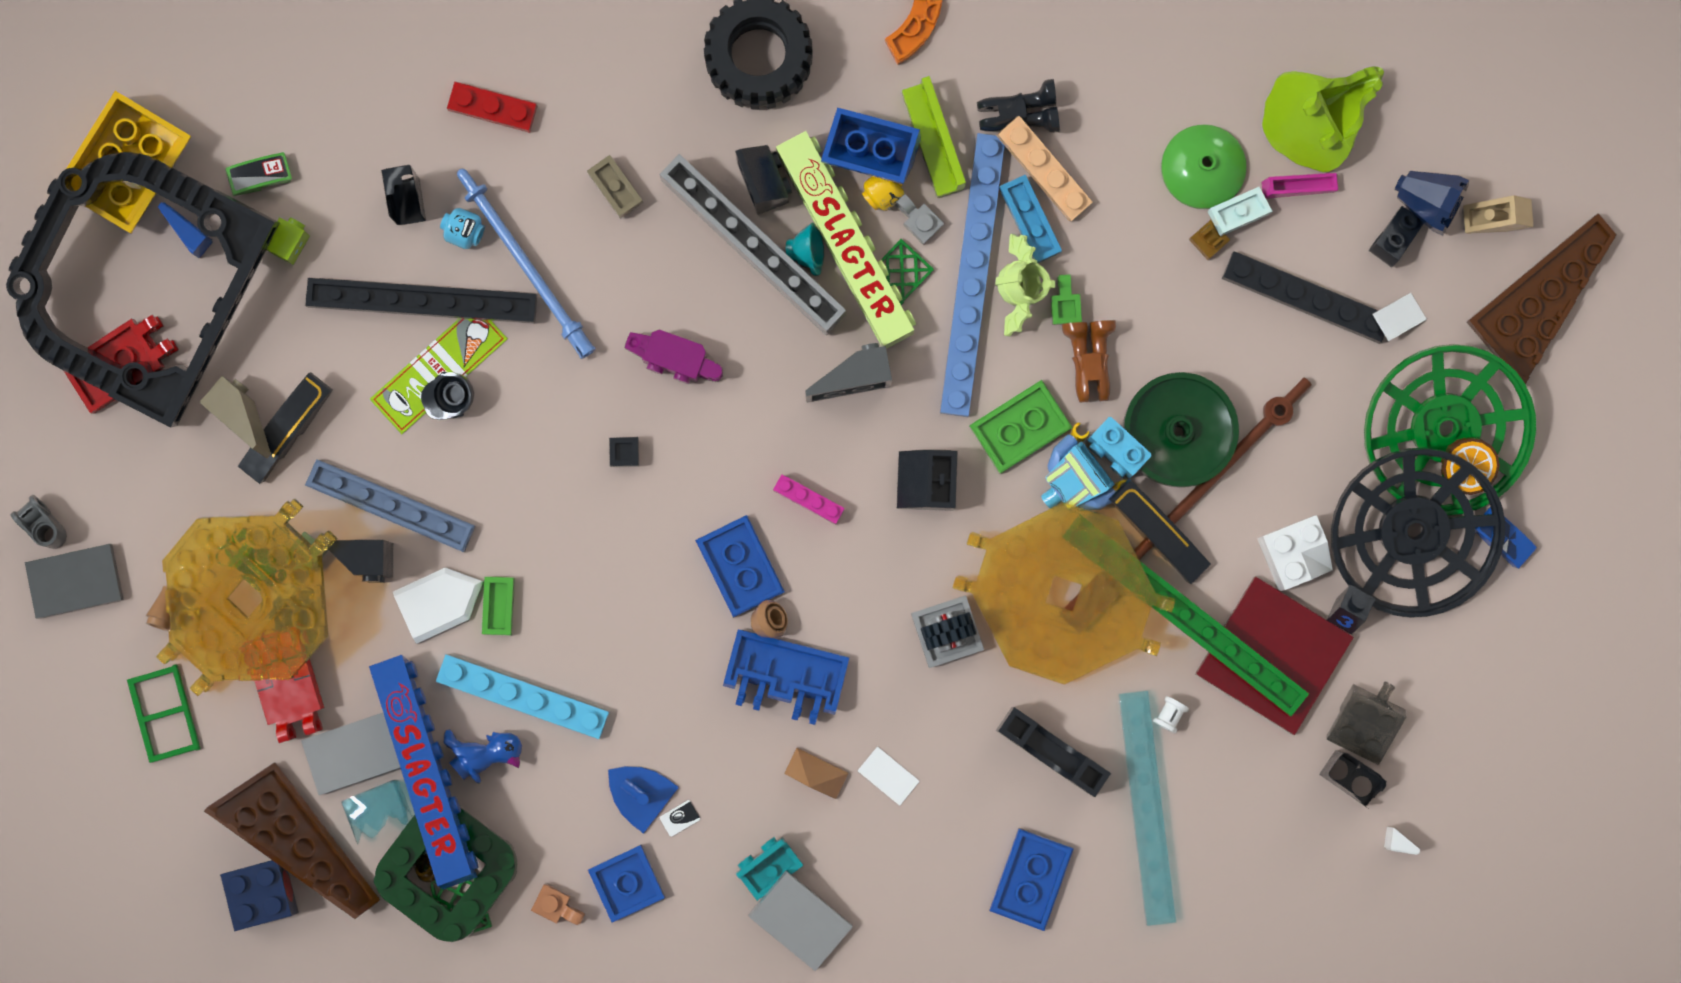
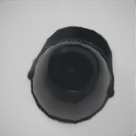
(447, 396)

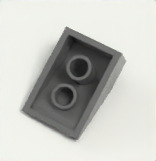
(859, 373)

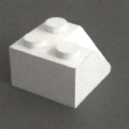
(1296, 553)

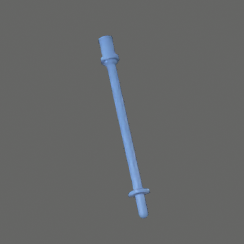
(571, 329)

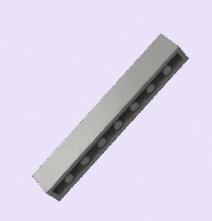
(752, 244)

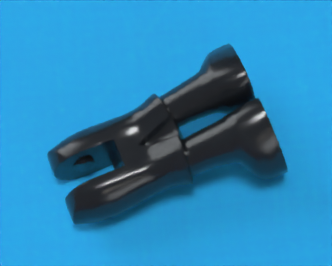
(1016, 105)

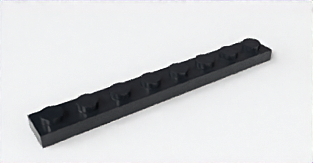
(421, 300)

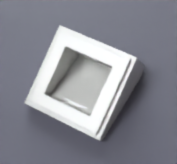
(1397, 842)

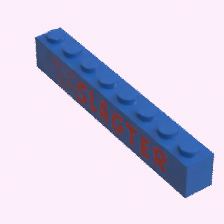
(423, 772)

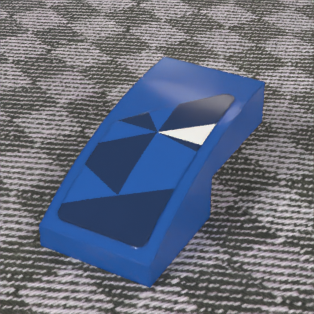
(1516, 545)

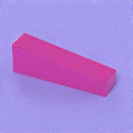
(1299, 185)

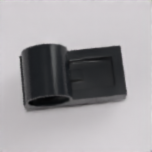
(1396, 236)

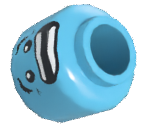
(462, 228)

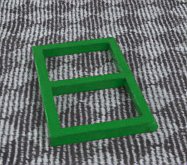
(143, 719)

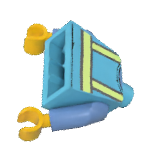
(1077, 476)

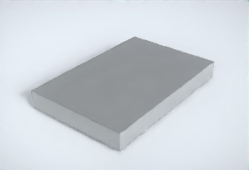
(350, 754)
(800, 920)

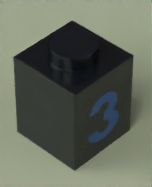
(1351, 609)

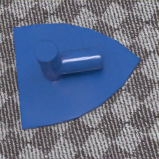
(640, 794)

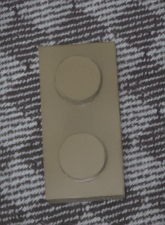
(615, 186)

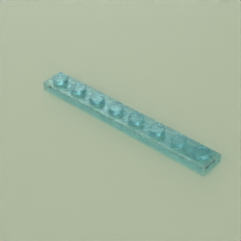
(1147, 808)

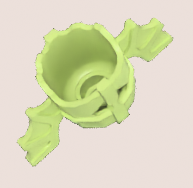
(1021, 284)

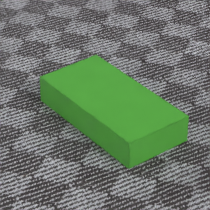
(498, 606)

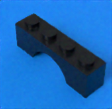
(1053, 752)

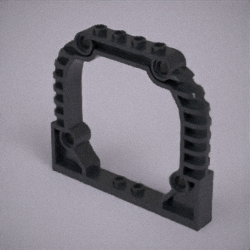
(242, 234)

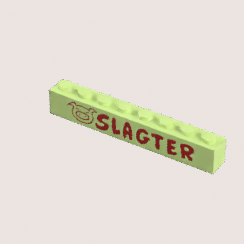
(845, 241)

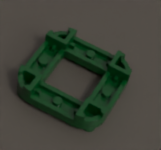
(424, 909)

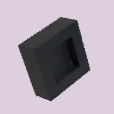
(624, 452)

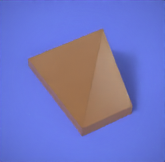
(816, 773)

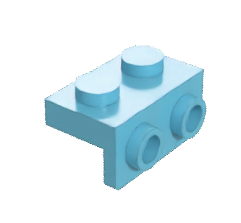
(1119, 448)

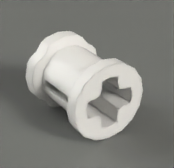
(1170, 714)

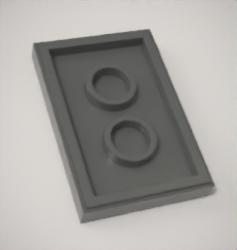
(74, 581)

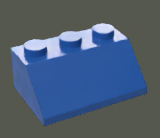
(871, 146)

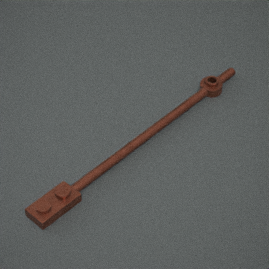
(1270, 418)

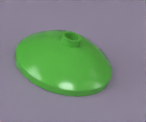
(1192, 181)

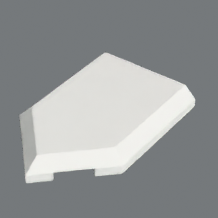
(437, 602)

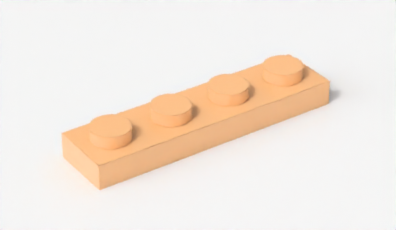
(1044, 168)

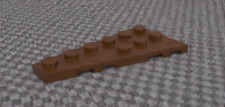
(1533, 308)
(285, 829)

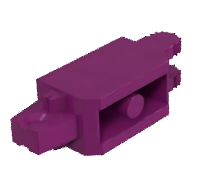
(675, 355)

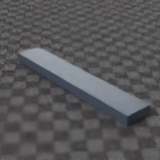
(390, 505)

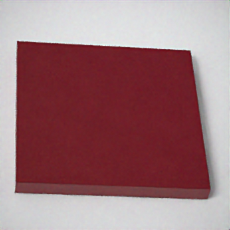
(1288, 638)

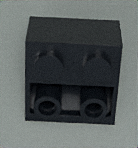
(927, 480)

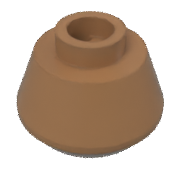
(769, 620)

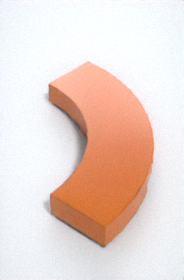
(914, 30)

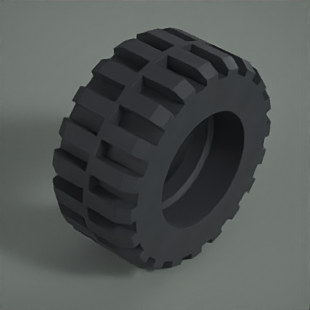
(750, 16)

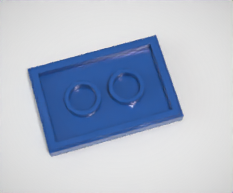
(739, 566)
(1031, 879)

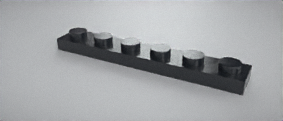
(1303, 296)

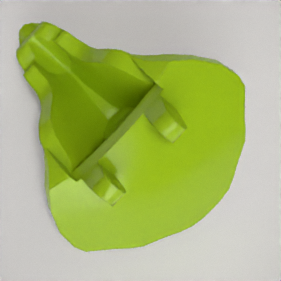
(1318, 117)

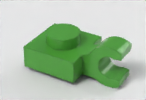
(1065, 306)

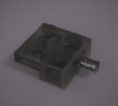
(1367, 722)

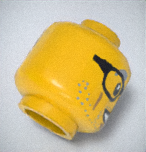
(882, 193)

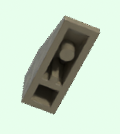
(237, 412)

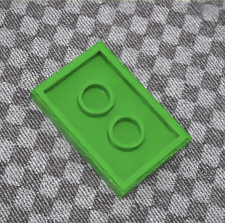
(1020, 426)

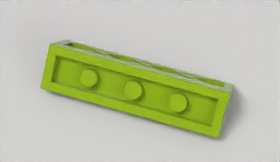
(935, 138)

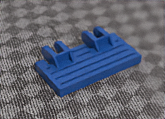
(786, 669)

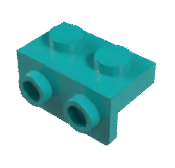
(763, 871)

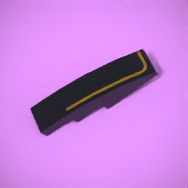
(286, 426)
(1159, 531)

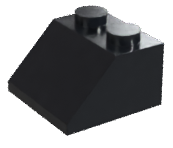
(762, 177)
(366, 558)

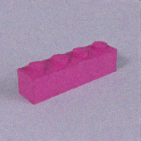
(808, 499)

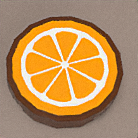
(1477, 453)

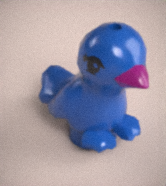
(476, 757)

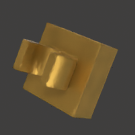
(1208, 240)

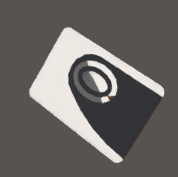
(679, 818)

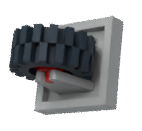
(947, 631)

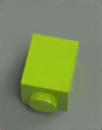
(288, 240)

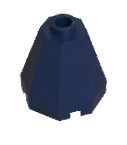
(1432, 197)

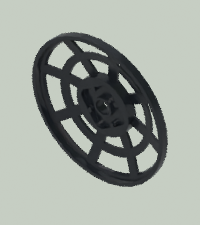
(1431, 540)

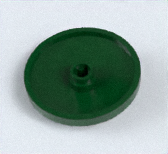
(1207, 426)

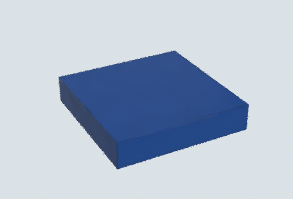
(626, 883)

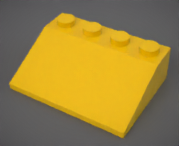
(127, 128)

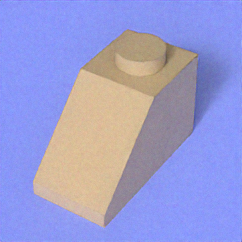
(1498, 215)

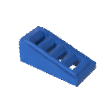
(189, 234)

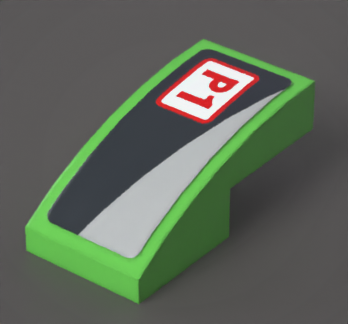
(258, 173)

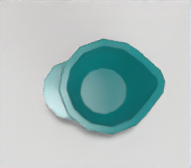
(807, 249)

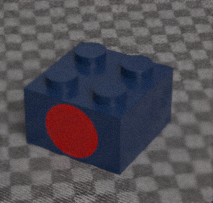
(258, 894)

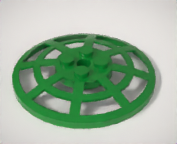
(1458, 410)

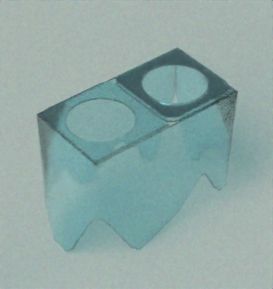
(370, 809)

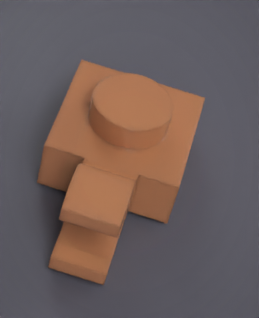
(553, 904)

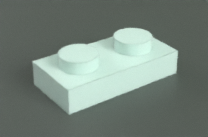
(1239, 211)

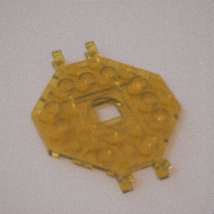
(1078, 548)
(215, 632)

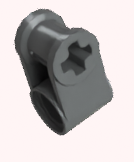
(36, 520)

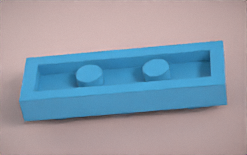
(1030, 218)

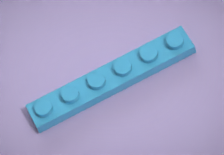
(522, 696)

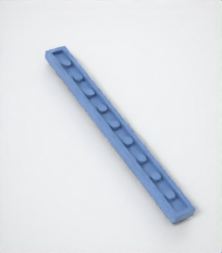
(972, 276)

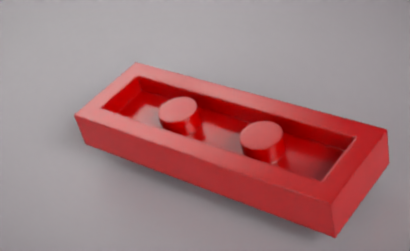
(492, 107)

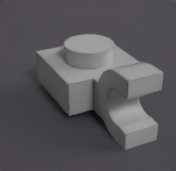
(921, 221)

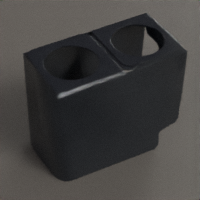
(403, 197)
(1345, 784)

